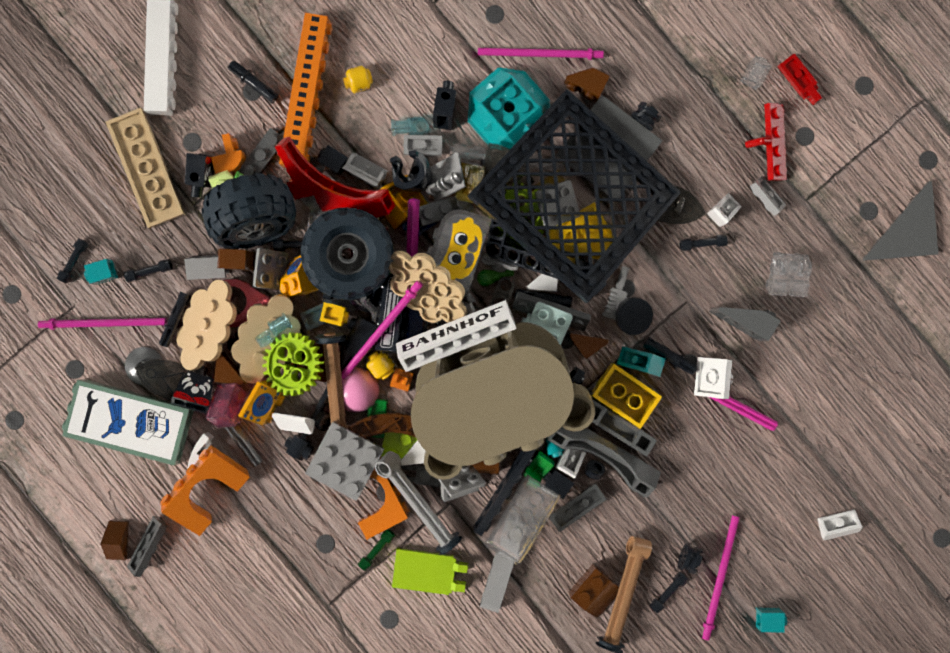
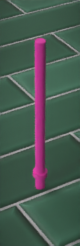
(589, 54)
(411, 293)
(52, 323)
(708, 625)

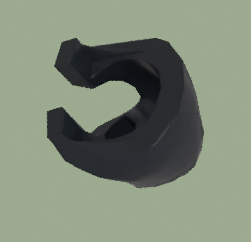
(419, 175)

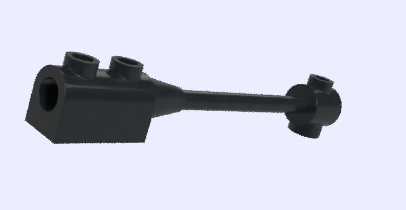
(361, 330)

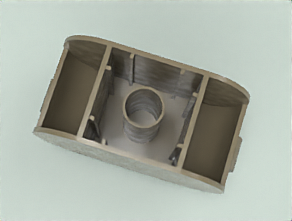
(496, 400)

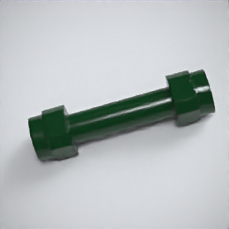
(366, 561)

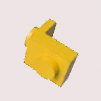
(334, 314)

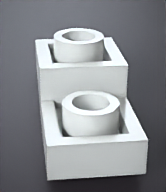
(203, 443)

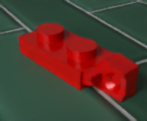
(800, 79)

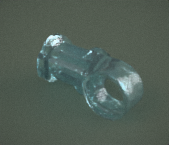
(409, 126)
(275, 327)

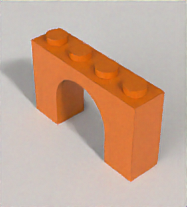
(211, 465)
(389, 514)

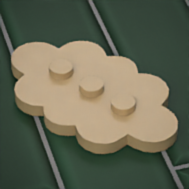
(439, 295)
(206, 325)
(246, 349)

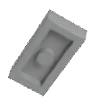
(426, 144)
(768, 196)

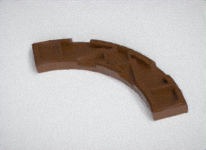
(383, 423)

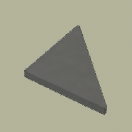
(911, 232)

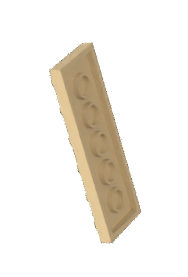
(145, 168)

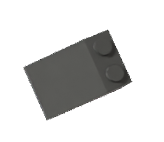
(754, 323)

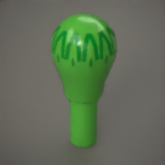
(488, 277)

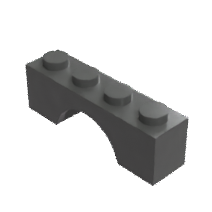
(623, 430)

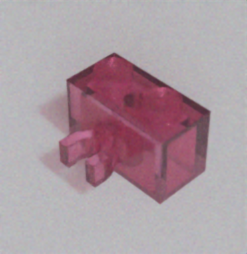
(226, 405)

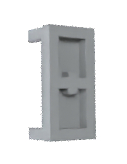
(365, 170)
(203, 268)

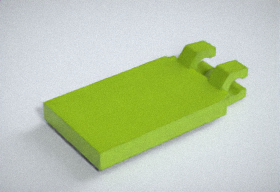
(427, 572)

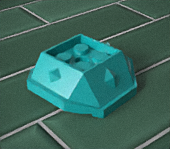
(496, 91)

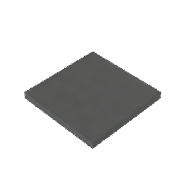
(630, 130)

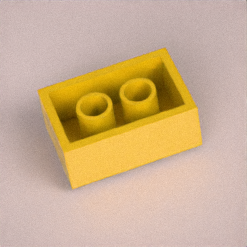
(626, 395)

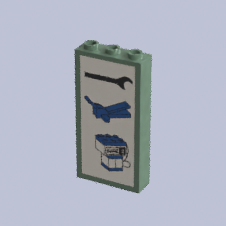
(127, 422)

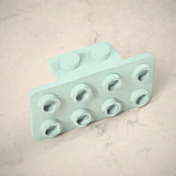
(551, 319)

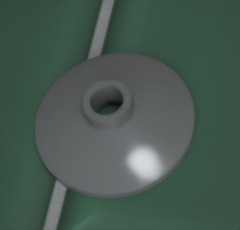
(137, 356)

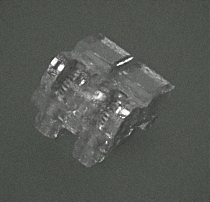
(789, 275)

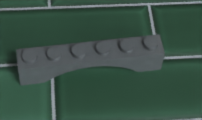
(637, 474)

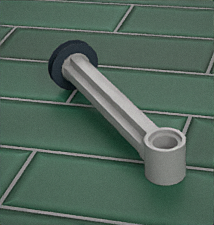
(389, 467)

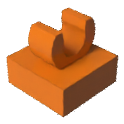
(401, 379)

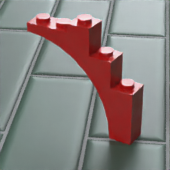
(328, 193)

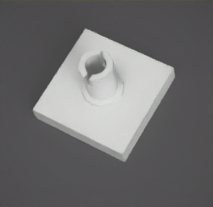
(713, 377)

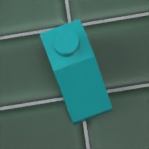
(641, 361)

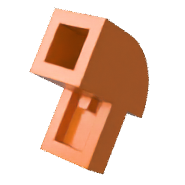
(232, 159)

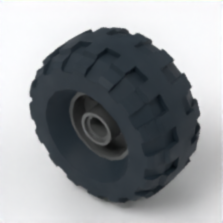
(248, 211)
(323, 253)

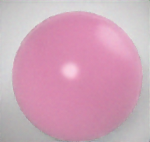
(360, 390)

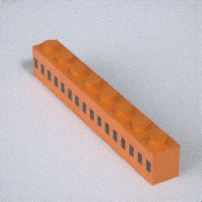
(307, 82)

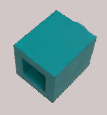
(100, 272)
(771, 620)

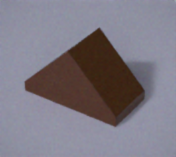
(236, 259)
(587, 345)
(227, 371)
(115, 540)

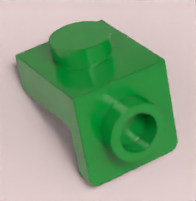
(539, 467)

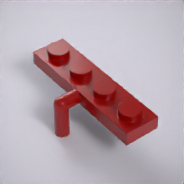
(774, 142)

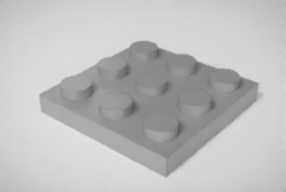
(344, 461)

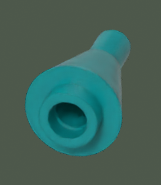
(553, 450)

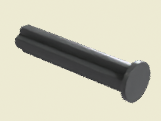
(244, 445)

